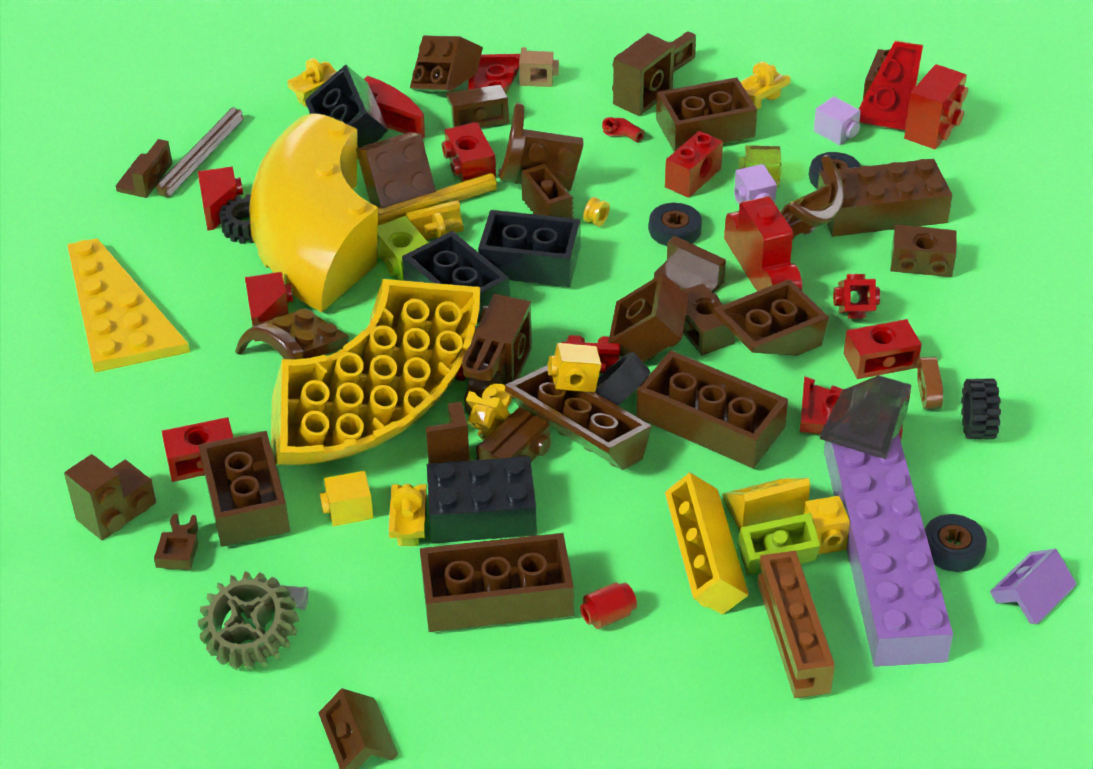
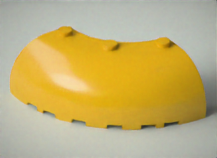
(309, 215)
(379, 379)

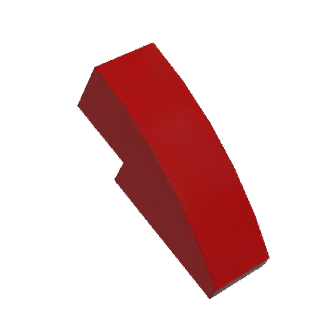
(396, 108)

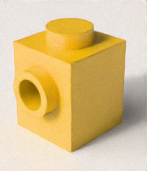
(575, 367)
(347, 498)
(830, 523)

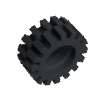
(231, 221)
(980, 408)

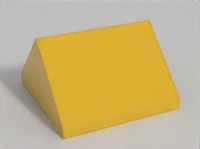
(768, 501)

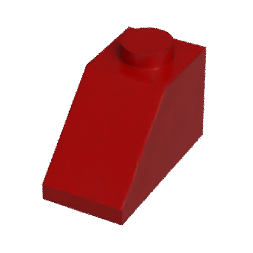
(216, 189)
(267, 297)

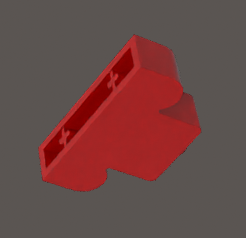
(762, 243)

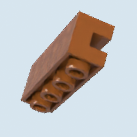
(795, 625)

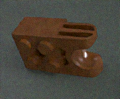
(498, 345)

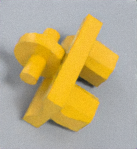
(310, 79)
(764, 83)
(437, 220)
(489, 410)
(407, 513)

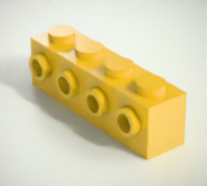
(706, 544)

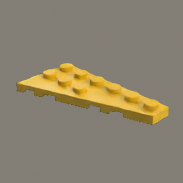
(117, 314)

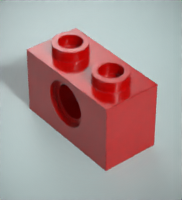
(468, 152)
(693, 164)
(882, 349)
(183, 446)

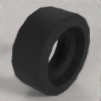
(622, 378)

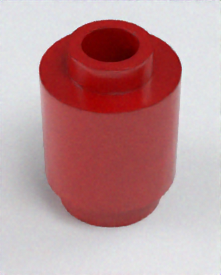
(608, 604)

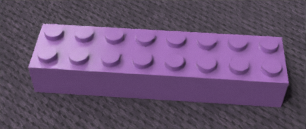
(890, 558)

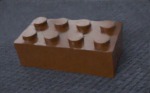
(890, 196)
(712, 408)
(496, 582)

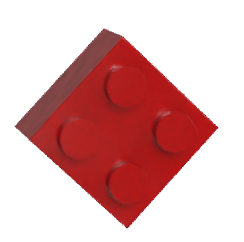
(936, 106)

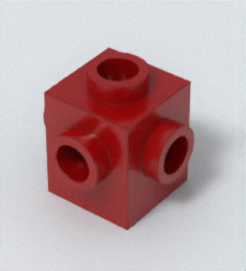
(868, 296)

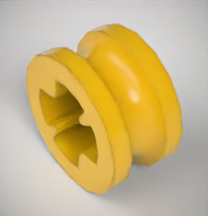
(596, 211)

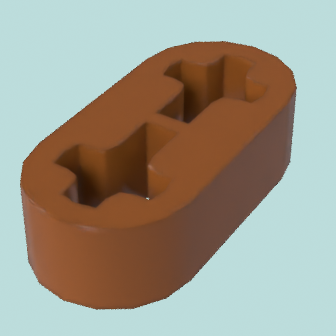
(929, 383)

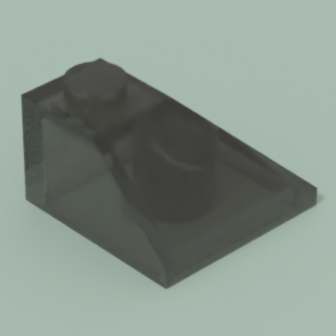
(868, 416)

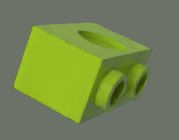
(396, 240)
(778, 536)

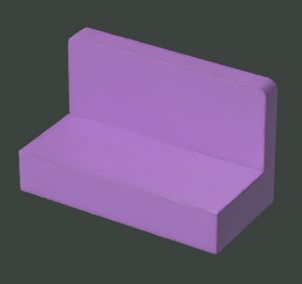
(1036, 584)

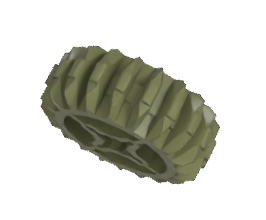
(268, 599)

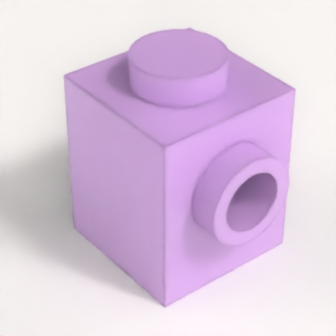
(837, 120)
(754, 183)

